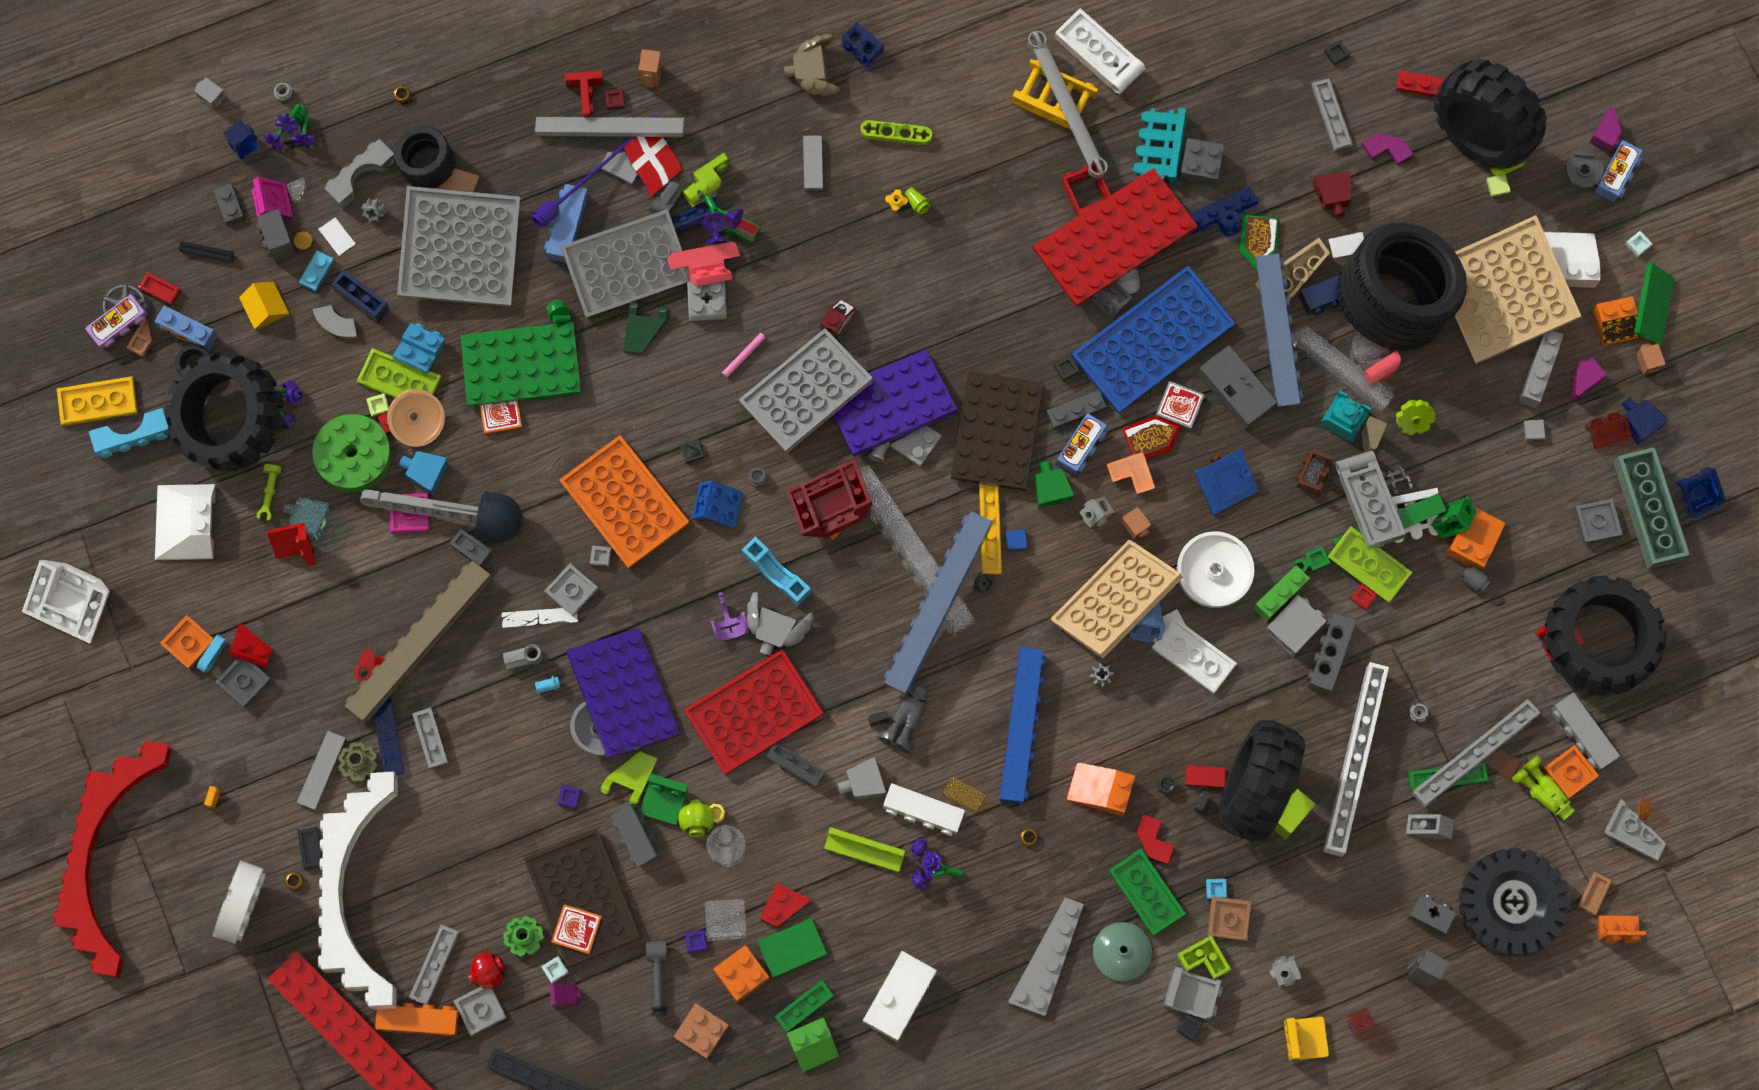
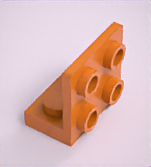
(1619, 928)

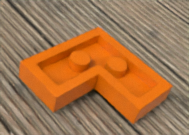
(1133, 466)

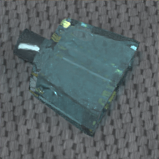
(311, 512)

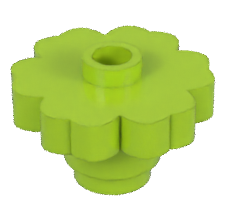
(1415, 417)

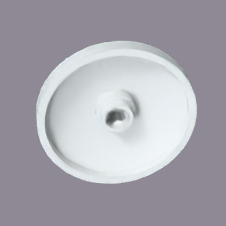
(1215, 569)

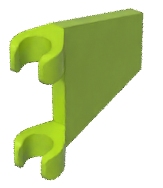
(632, 775)

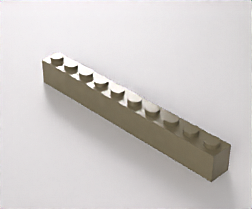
(418, 642)

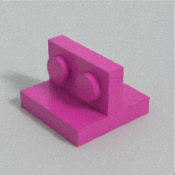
(270, 196)

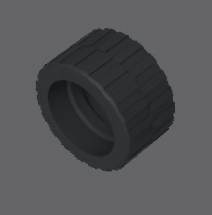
(412, 142)

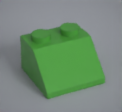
(812, 1044)

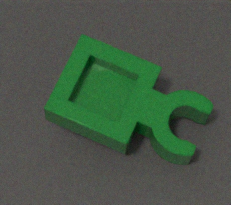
(1315, 559)

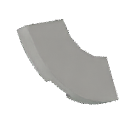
(335, 324)

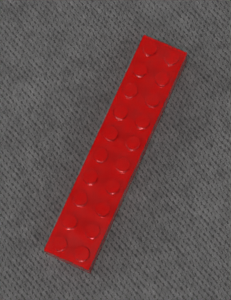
(344, 1027)

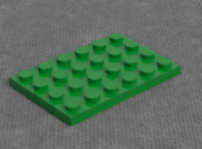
(520, 364)

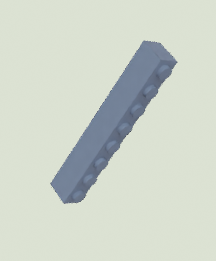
(1278, 331)

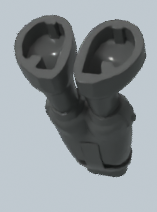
(908, 714)

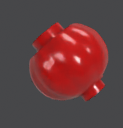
(486, 970)

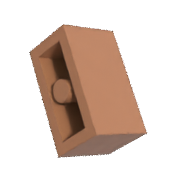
(650, 68)

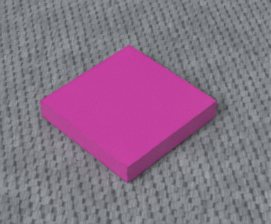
(407, 522)

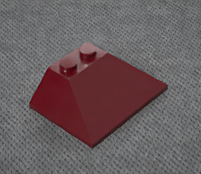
(831, 501)

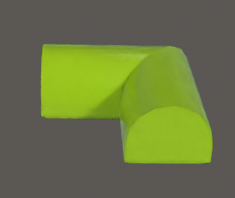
(1204, 952)

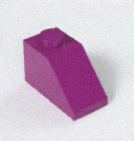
(1607, 132)
(1586, 377)
(564, 995)

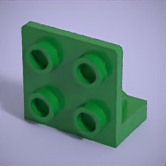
(664, 799)

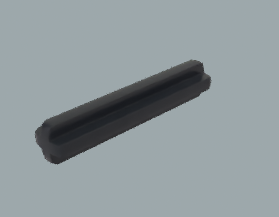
(205, 251)

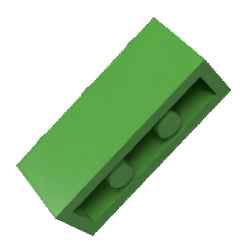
(1281, 593)

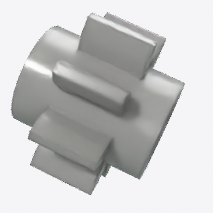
(375, 205)
(1097, 679)

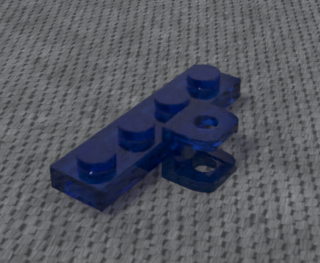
(1225, 212)

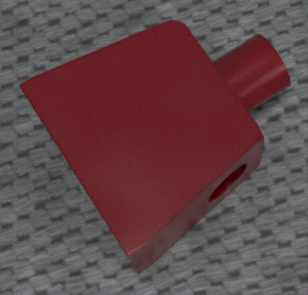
(1334, 192)

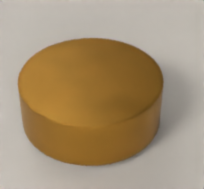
(303, 241)

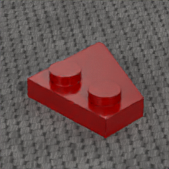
(249, 648)
(782, 905)

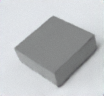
(1534, 430)
(600, 556)

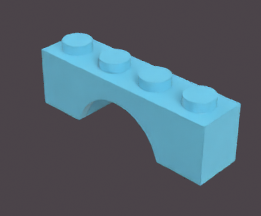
(108, 442)
(775, 572)

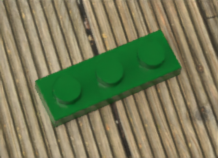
(804, 1006)

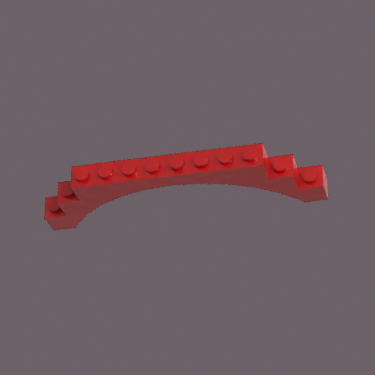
(75, 901)

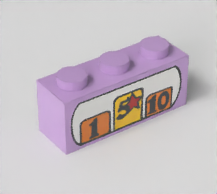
(117, 321)

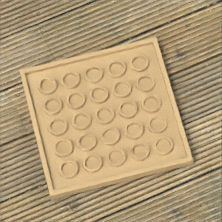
(1512, 290)

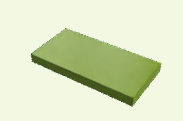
(393, 378)
(1371, 566)

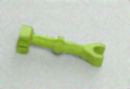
(273, 471)

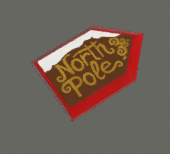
(1151, 436)

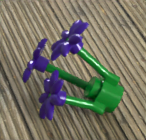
(298, 115)

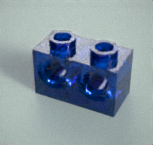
(865, 42)
(241, 139)

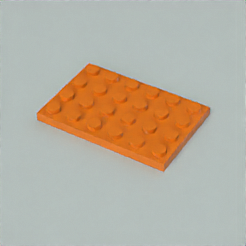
(624, 502)

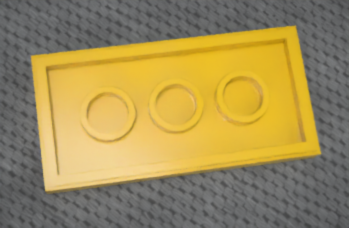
(97, 401)

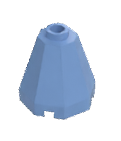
(1149, 627)

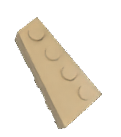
(1302, 265)

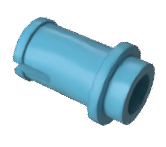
(548, 685)

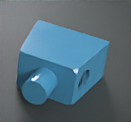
(425, 470)

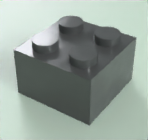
(1201, 162)
(275, 236)

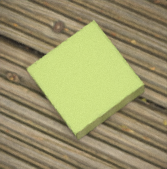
(1498, 185)
(378, 405)

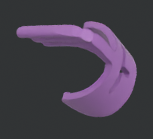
(737, 631)

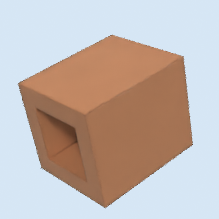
(1650, 358)
(1136, 524)

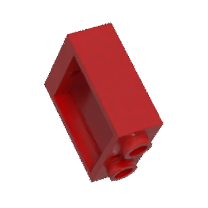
(1072, 178)

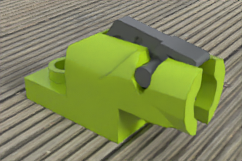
(706, 181)

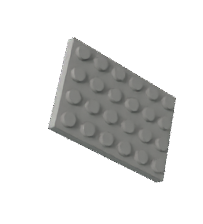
(624, 263)
(806, 390)

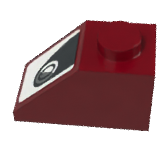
(837, 318)

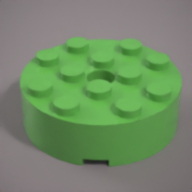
(347, 435)

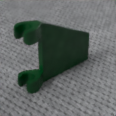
(642, 329)

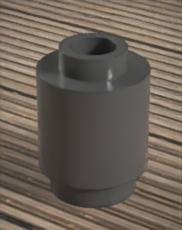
(1475, 579)

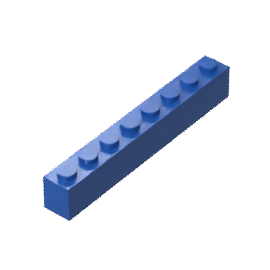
(1021, 726)

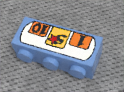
(1619, 171)
(185, 328)
(1082, 445)

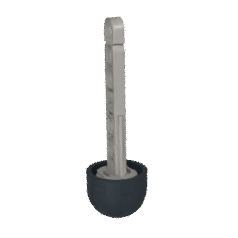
(496, 517)

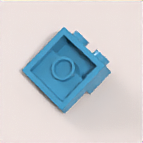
(419, 348)

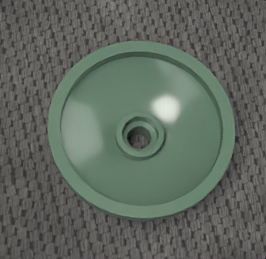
(1119, 965)

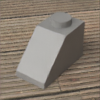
(1430, 826)

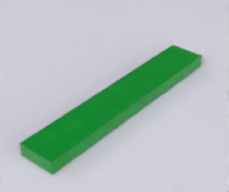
(1416, 512)

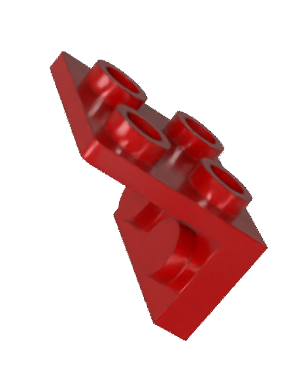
(292, 541)

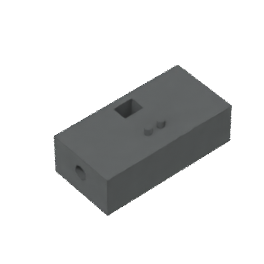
(1237, 388)

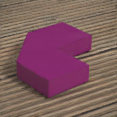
(1395, 146)

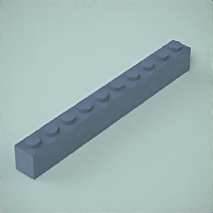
(938, 603)

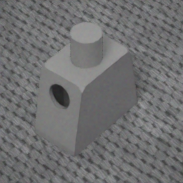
(863, 781)

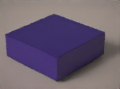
(569, 796)
(696, 941)

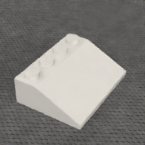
(1576, 257)

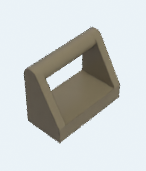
(1372, 434)

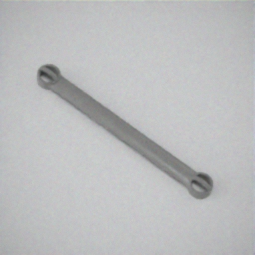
(1067, 104)

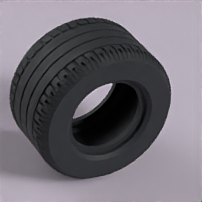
(1422, 262)

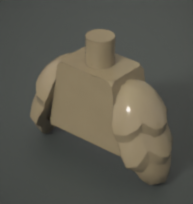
(811, 68)

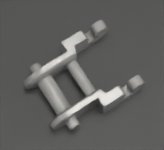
(1405, 478)

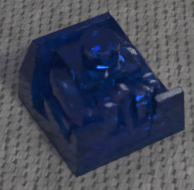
(1702, 492)

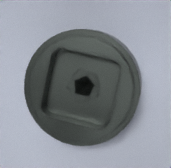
(983, 583)

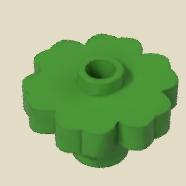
(513, 940)

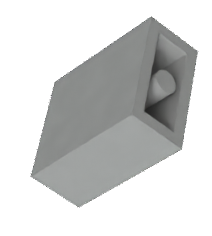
(1296, 625)

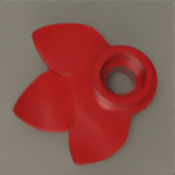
(369, 662)

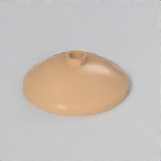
(428, 419)

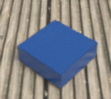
(1016, 540)

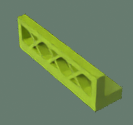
(864, 850)

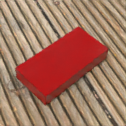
(159, 288)
(1205, 776)

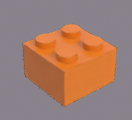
(741, 974)

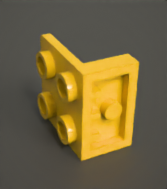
(1306, 1038)

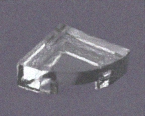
(296, 189)

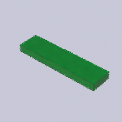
(1475, 776)

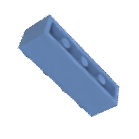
(567, 223)

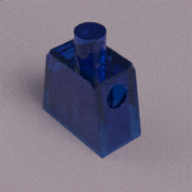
(1643, 419)

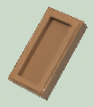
(1594, 893)

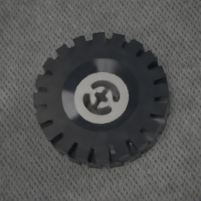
(1514, 872)

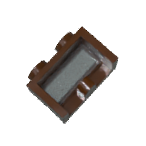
(1314, 472)

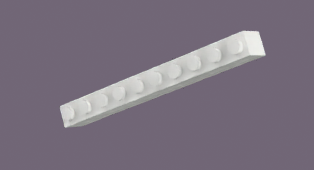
(1355, 759)

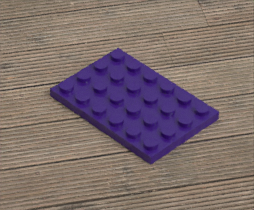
(895, 404)
(623, 693)

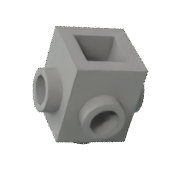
(1096, 512)
(1288, 964)

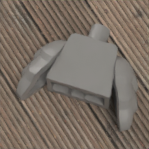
(775, 627)

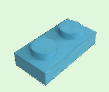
(316, 271)

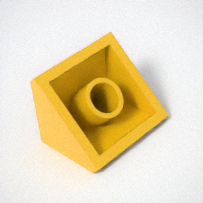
(263, 304)

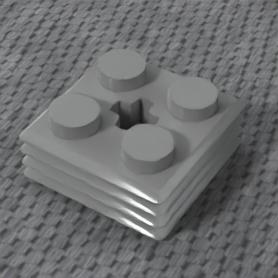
(707, 311)

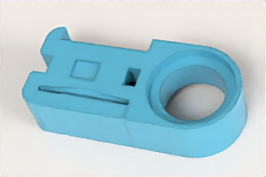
(211, 654)

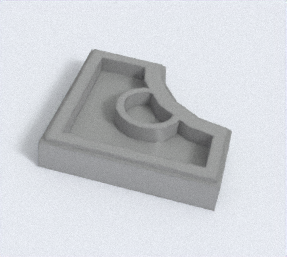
(620, 168)

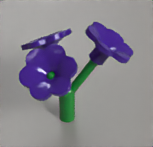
(715, 222)

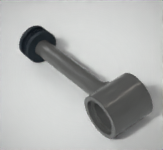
(656, 952)

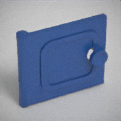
(1223, 482)

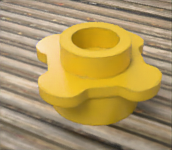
(891, 200)

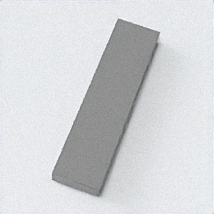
(1331, 114)
(321, 770)
(434, 965)

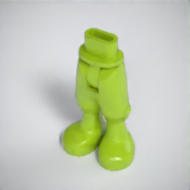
(1547, 792)

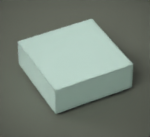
(1638, 244)
(555, 969)

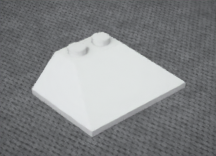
(184, 522)
(66, 599)

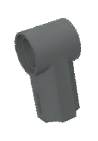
(667, 199)

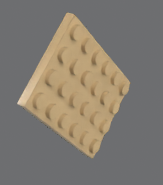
(1116, 598)

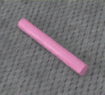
(743, 355)

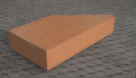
(141, 340)

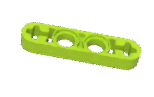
(896, 130)

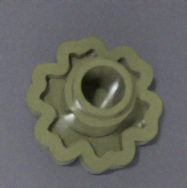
(357, 762)

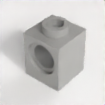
(209, 93)

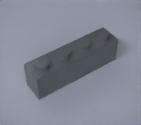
(1426, 969)

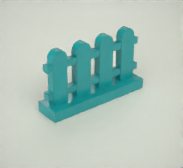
(1166, 136)

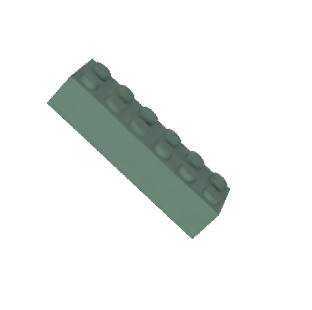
(1651, 508)

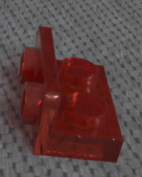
(1608, 430)

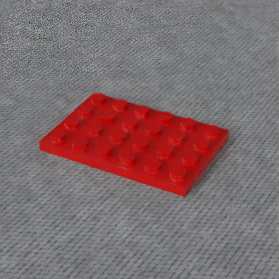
(753, 712)

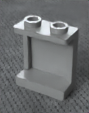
(1192, 994)

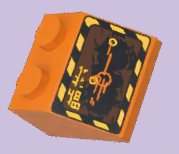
(1616, 320)

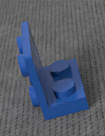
(717, 503)

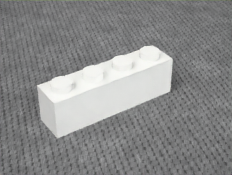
(923, 809)

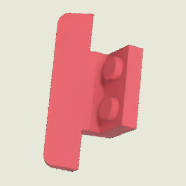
(706, 263)

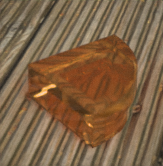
(1644, 808)

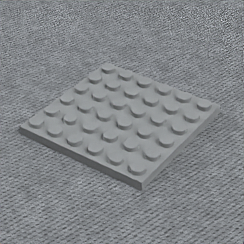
(458, 246)

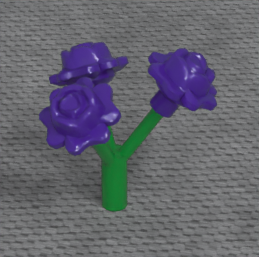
(930, 864)

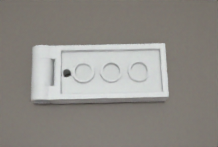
(1099, 51)

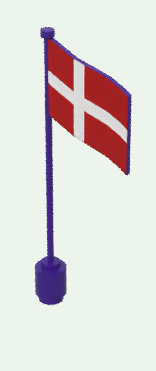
(649, 158)

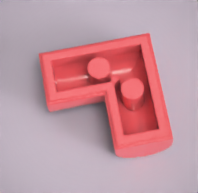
(1383, 369)

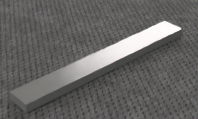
(609, 126)
(1476, 753)

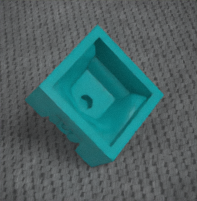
(1345, 417)

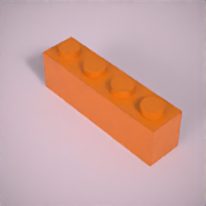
(418, 1020)

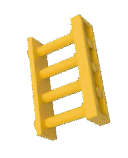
(1039, 105)

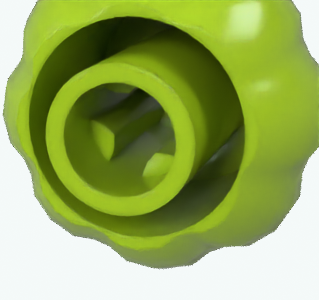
(696, 819)

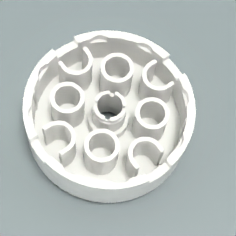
(239, 902)

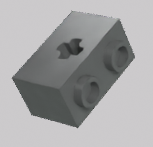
(1421, 914)

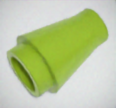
(918, 202)

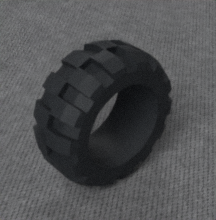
(1490, 114)
(188, 405)
(1627, 601)
(1261, 780)

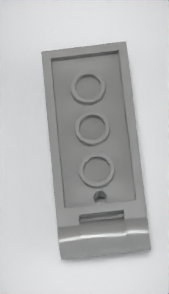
(1370, 500)

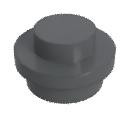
(757, 477)

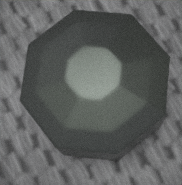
(1166, 784)

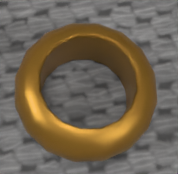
(401, 100)
(1031, 831)
(291, 875)

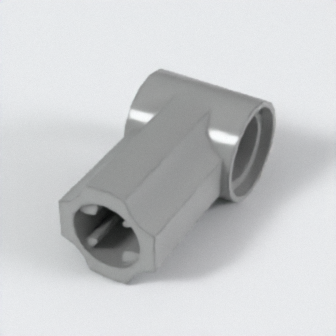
(521, 657)

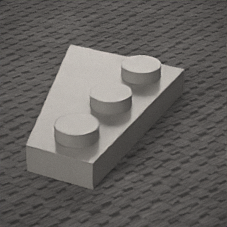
(1633, 832)

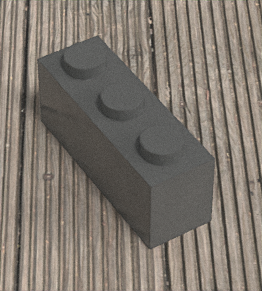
(637, 835)

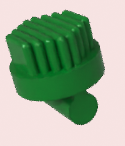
(558, 312)

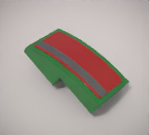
(745, 230)

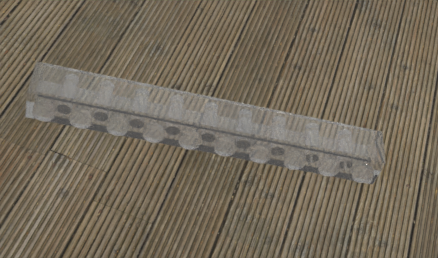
(910, 548)

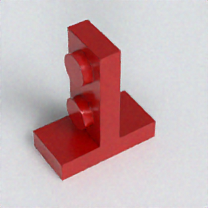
(585, 81)

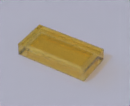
(964, 794)

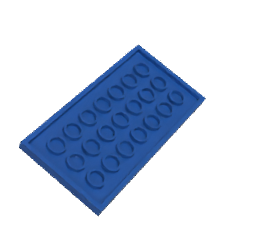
(1153, 339)

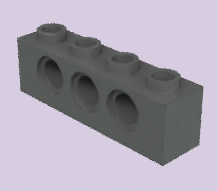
(1344, 626)

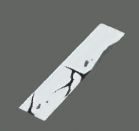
(537, 617)

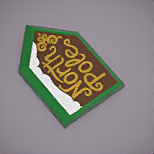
(1258, 237)

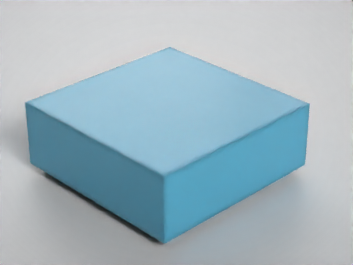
(1216, 888)

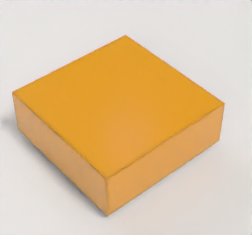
(212, 797)

